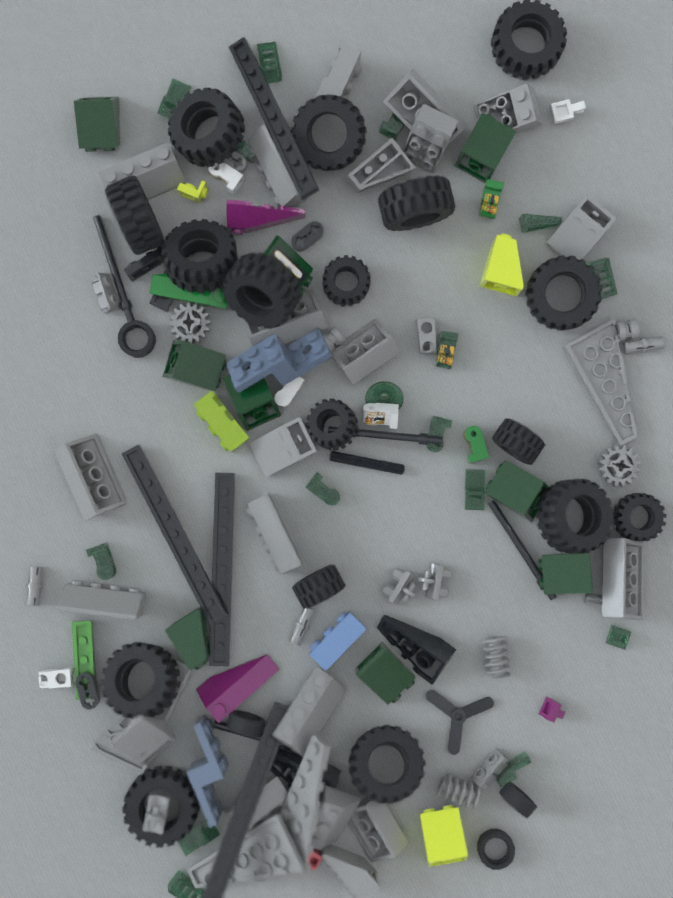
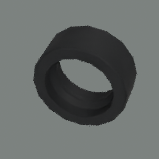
(122, 339)
(246, 723)
(518, 799)
(500, 863)

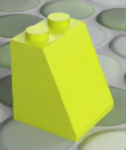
(503, 267)
(443, 836)

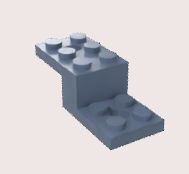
(276, 358)
(208, 770)

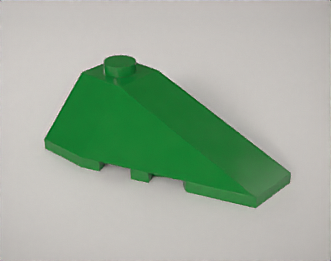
(165, 288)

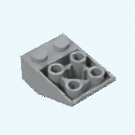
(514, 107)
(429, 137)
(581, 229)
(283, 447)
(144, 739)
(352, 870)

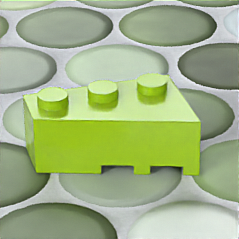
(221, 422)

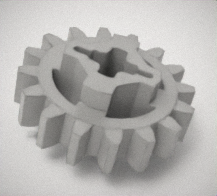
(181, 323)
(620, 458)

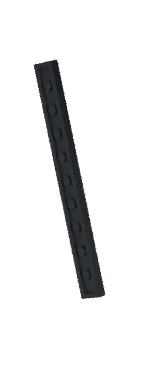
(274, 119)
(174, 534)
(222, 565)
(245, 807)

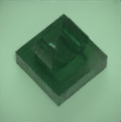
(618, 637)

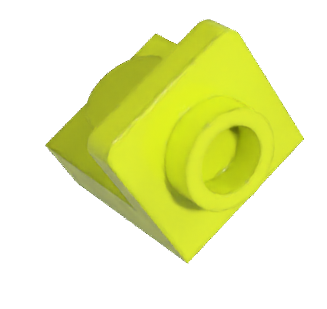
(189, 191)

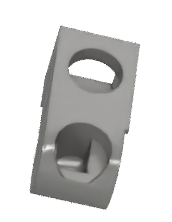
(426, 335)

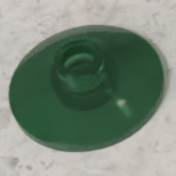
(393, 392)

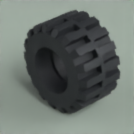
(350, 265)
(319, 417)
(518, 441)
(654, 521)
(318, 586)

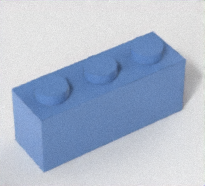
(337, 640)

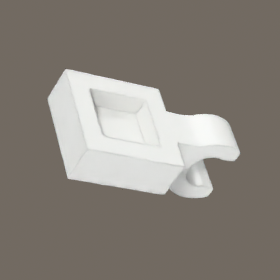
(565, 111)

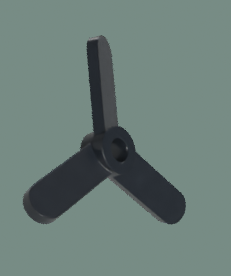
(457, 724)

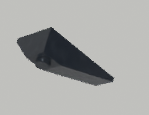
(422, 649)
(287, 765)

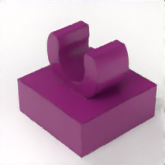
(551, 710)

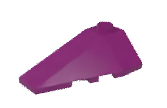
(247, 218)
(230, 688)

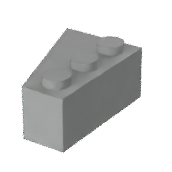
(342, 72)
(382, 166)
(273, 795)

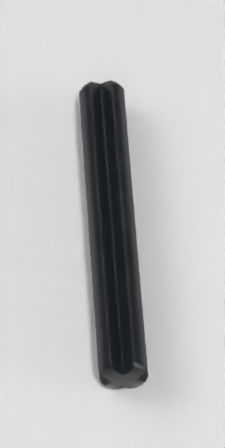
(367, 462)

